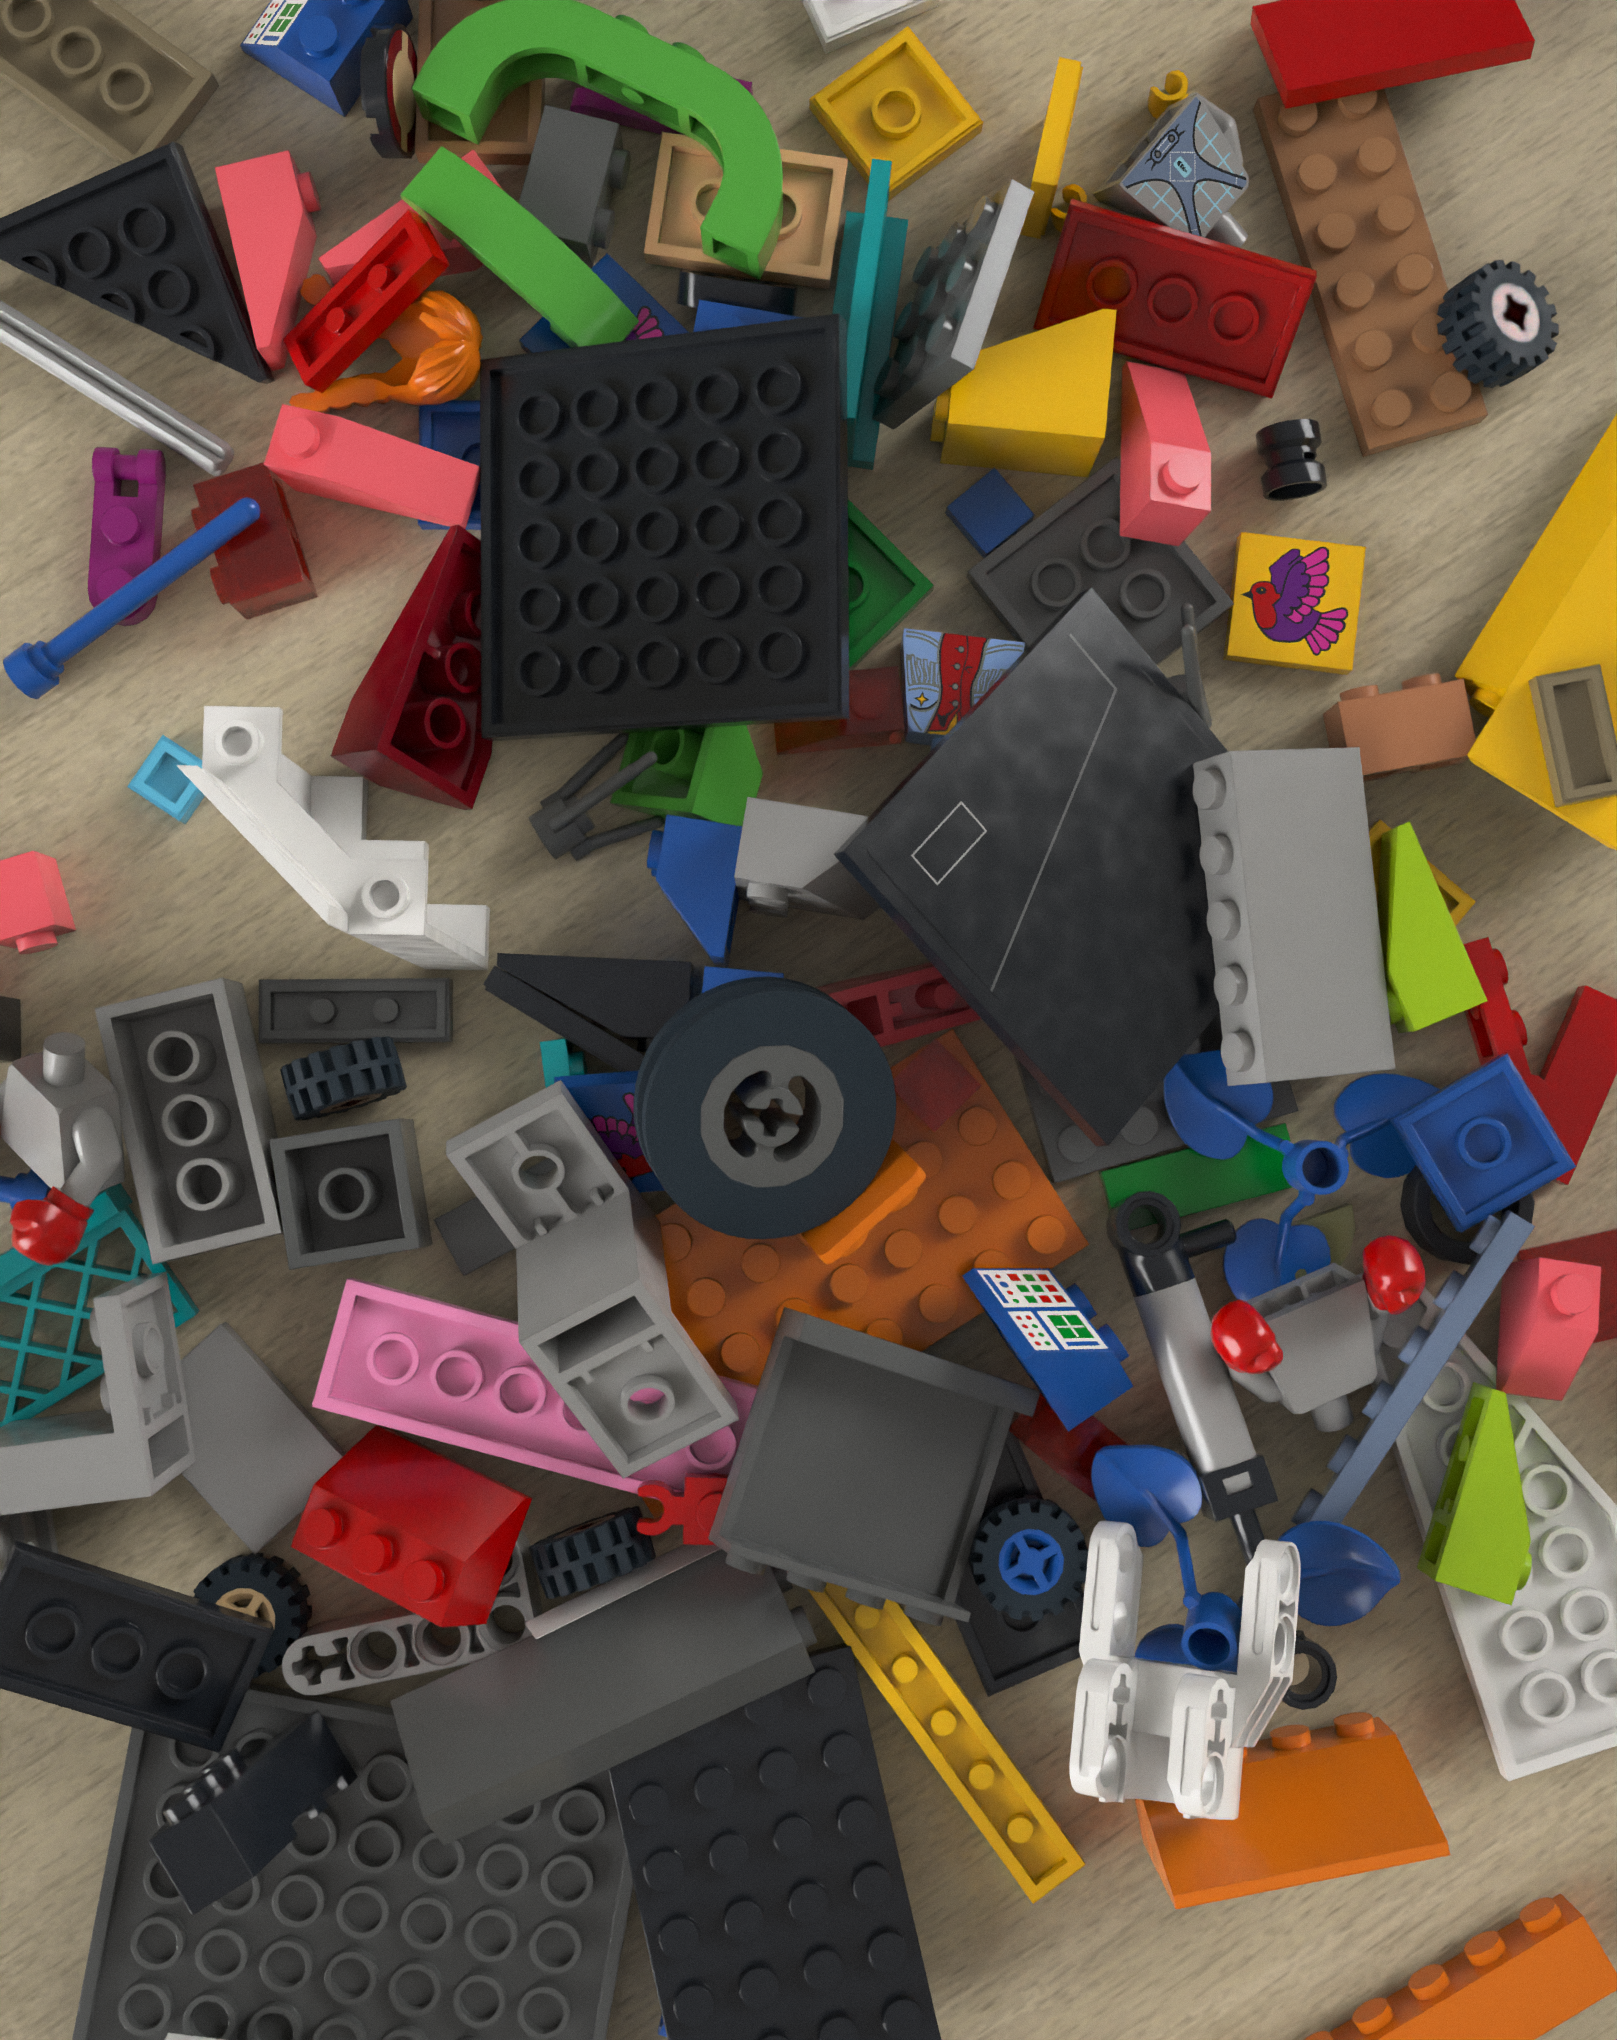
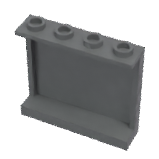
(865, 1467)

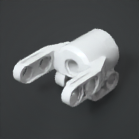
(1168, 1725)

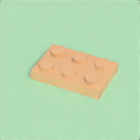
(688, 184)

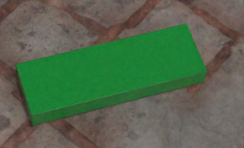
(1197, 1181)

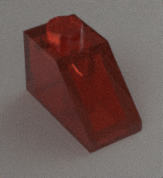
(872, 720)
(1065, 1451)

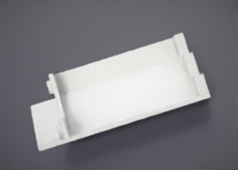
(318, 843)

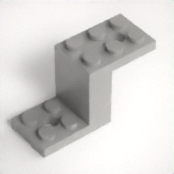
(591, 1281)
(110, 1452)

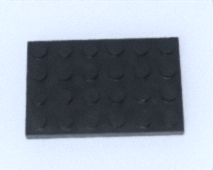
(775, 1872)

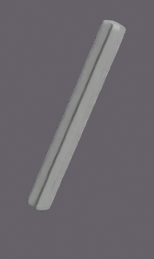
(114, 392)

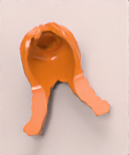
(437, 349)

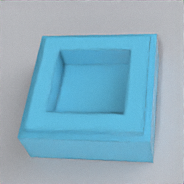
(165, 783)

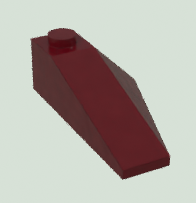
(420, 701)

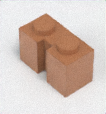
(1404, 729)

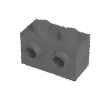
(574, 178)

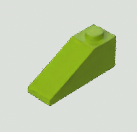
(1421, 948)
(1480, 1517)

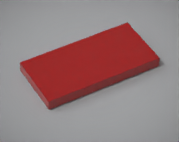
(1371, 45)
(1178, 297)

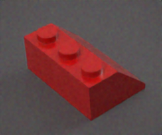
(414, 1527)

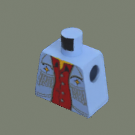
(946, 678)

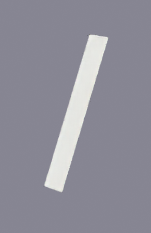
(617, 1588)

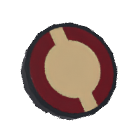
(386, 85)

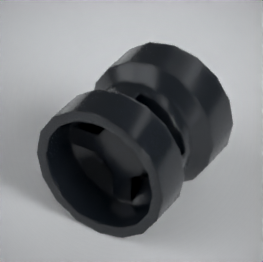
(1290, 458)

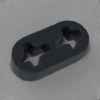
(735, 291)

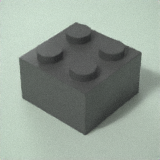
(350, 1193)

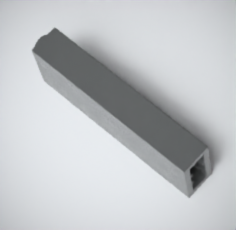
(598, 1691)

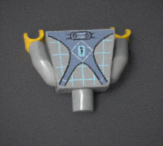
(1179, 171)

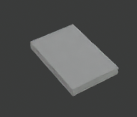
(250, 1439)

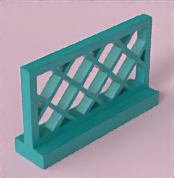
(868, 302)
(17, 1271)

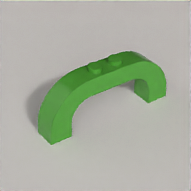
(619, 59)

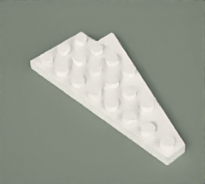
(1550, 1658)

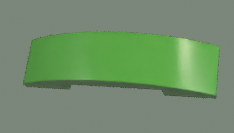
(518, 251)

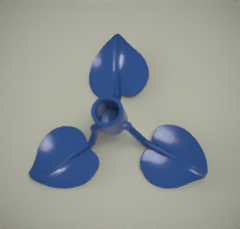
(1216, 1123)
(1159, 1489)

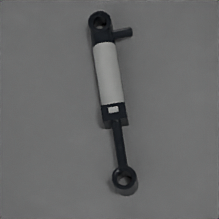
(1201, 1391)

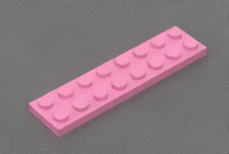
(475, 1387)

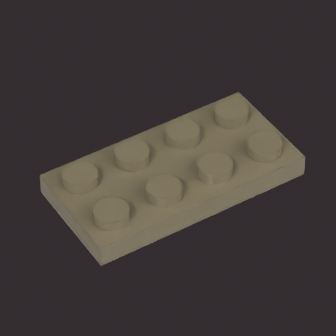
(102, 73)

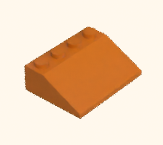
(1307, 1814)

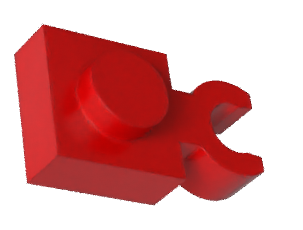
(692, 1508)

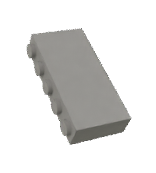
(1292, 914)

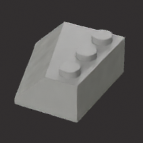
(791, 861)

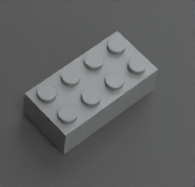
(194, 1117)

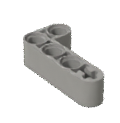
(416, 1646)

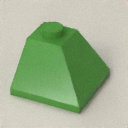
(696, 774)

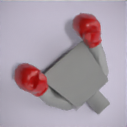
(70, 1134)
(1319, 1332)

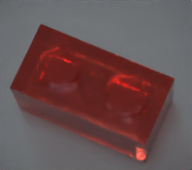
(266, 561)

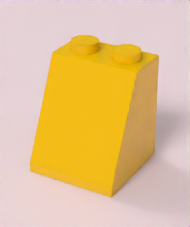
(1032, 401)

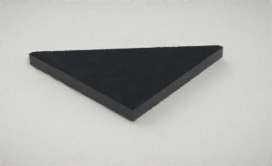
(144, 252)

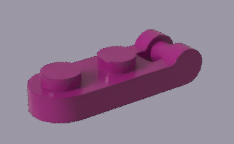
(125, 529)

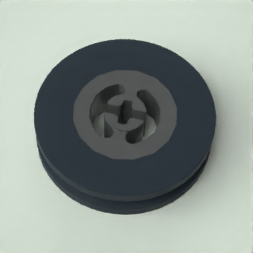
(753, 1042)

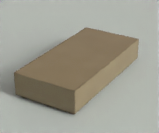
(1576, 734)

